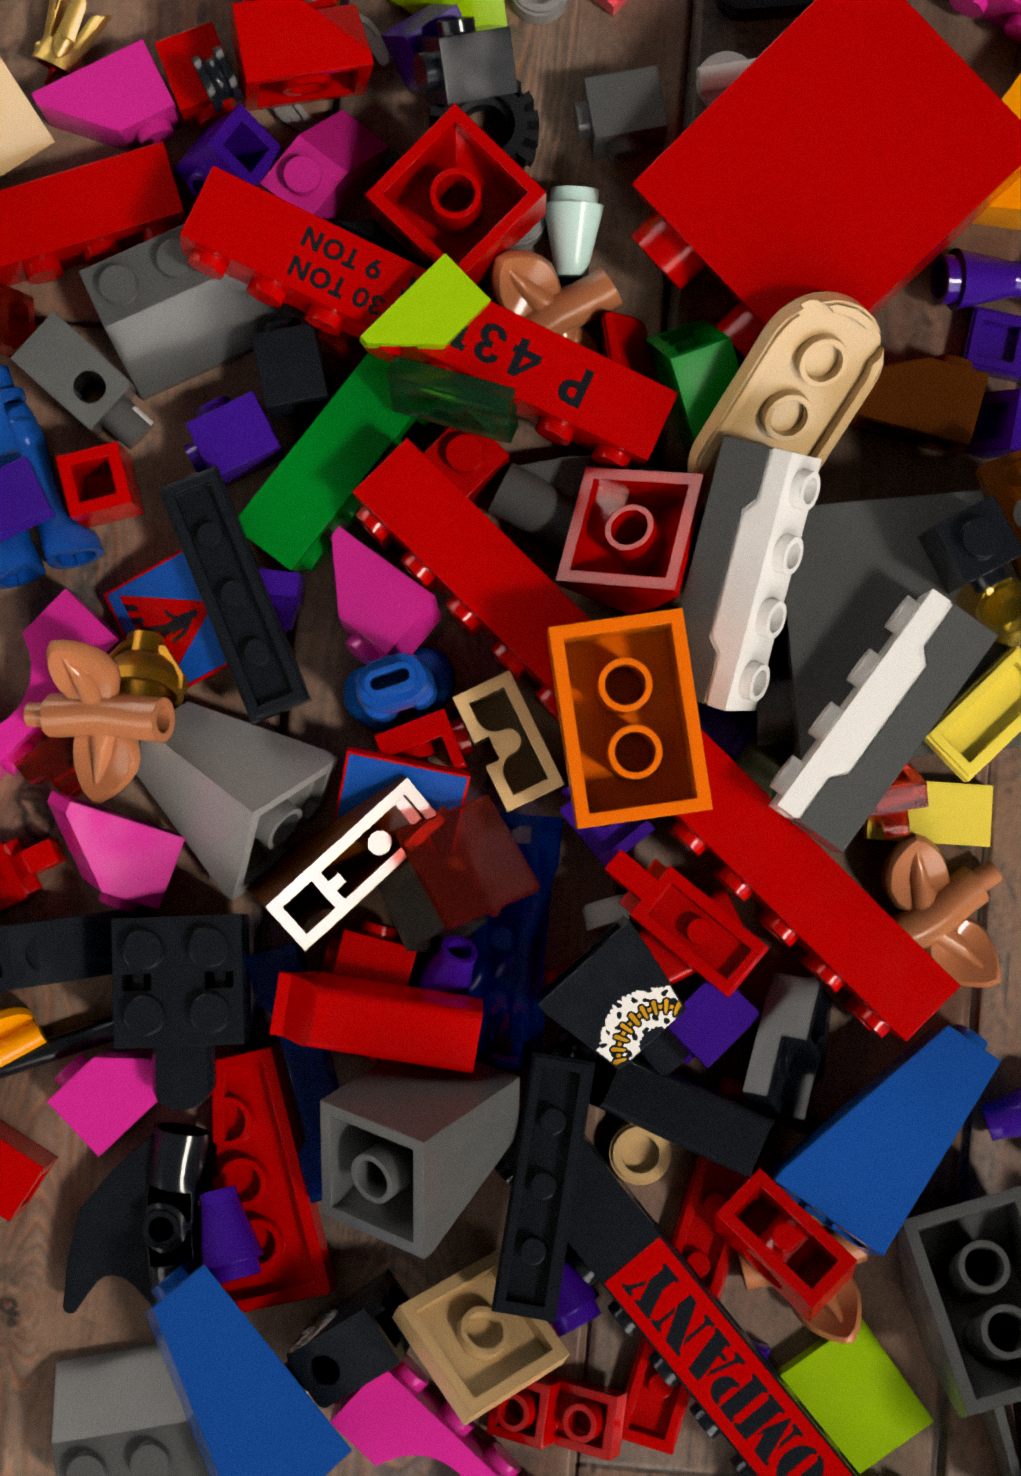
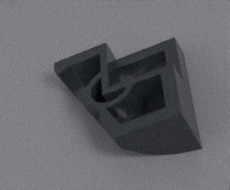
(789, 1050)

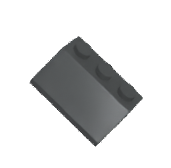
(172, 318)
(120, 1417)

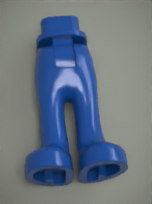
(61, 538)
(397, 682)

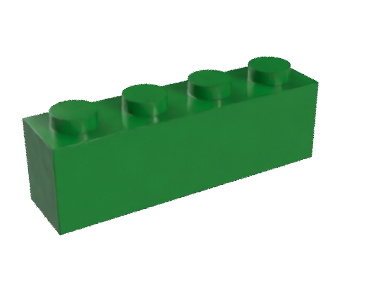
(316, 479)

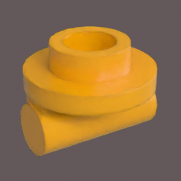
(18, 1033)

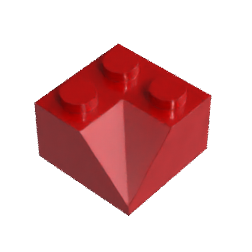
(299, 52)
(457, 197)

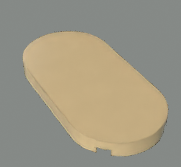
(797, 382)

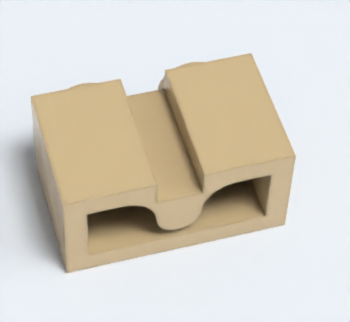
(500, 715)

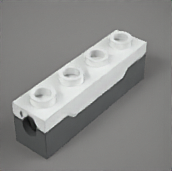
(744, 568)
(881, 720)

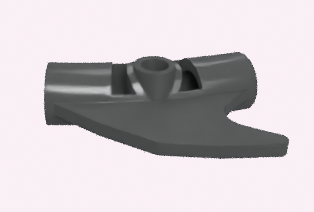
(542, 498)

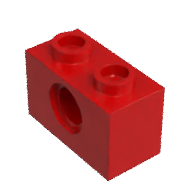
(784, 1244)

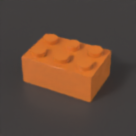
(629, 718)

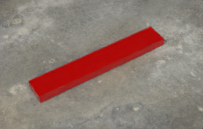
(653, 1407)

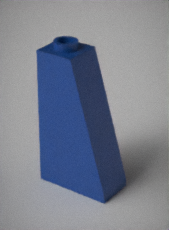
(887, 1140)
(234, 1387)

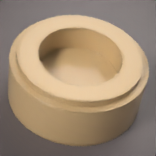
(638, 1154)

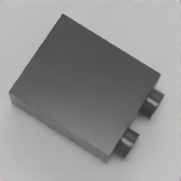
(850, 581)

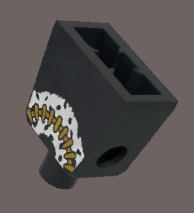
(618, 1001)
(350, 1342)

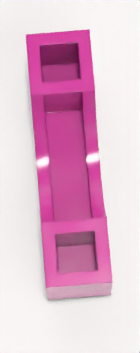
(67, 619)
(404, 1418)

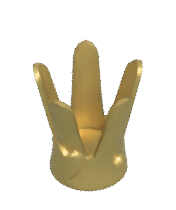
(59, 46)

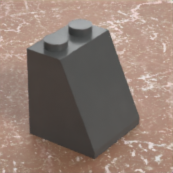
(413, 1148)

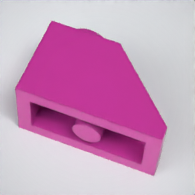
(113, 101)
(326, 165)
(378, 603)
(117, 852)
(105, 1095)

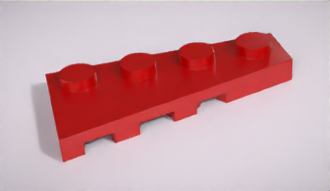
(259, 1154)

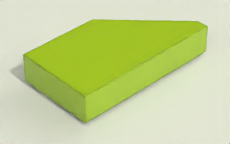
(429, 311)

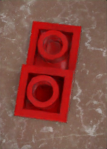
(563, 1414)

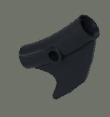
(120, 1222)

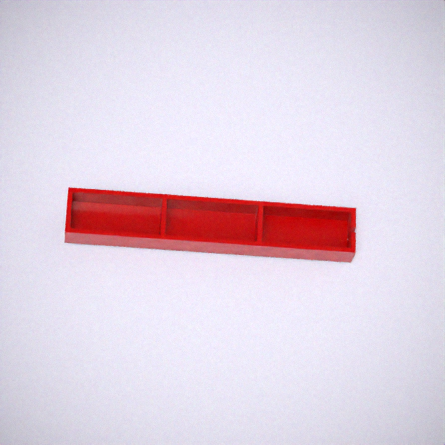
(756, 849)

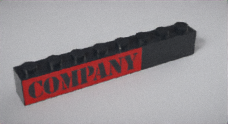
(689, 1329)

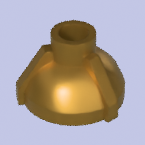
(149, 667)

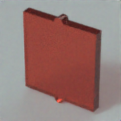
(467, 862)

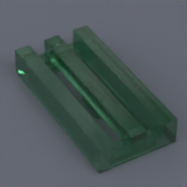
(452, 399)

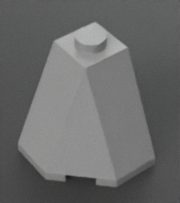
(234, 791)

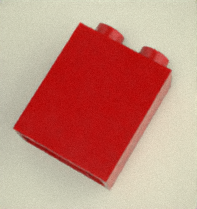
(830, 166)

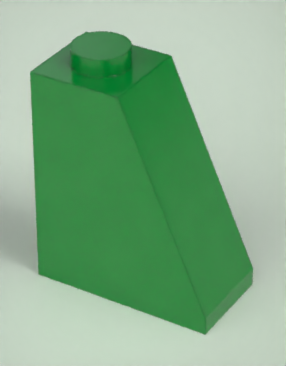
(699, 366)

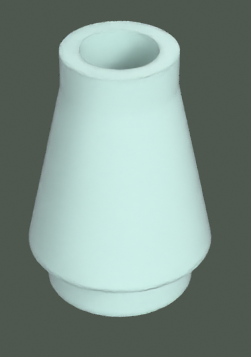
(572, 228)

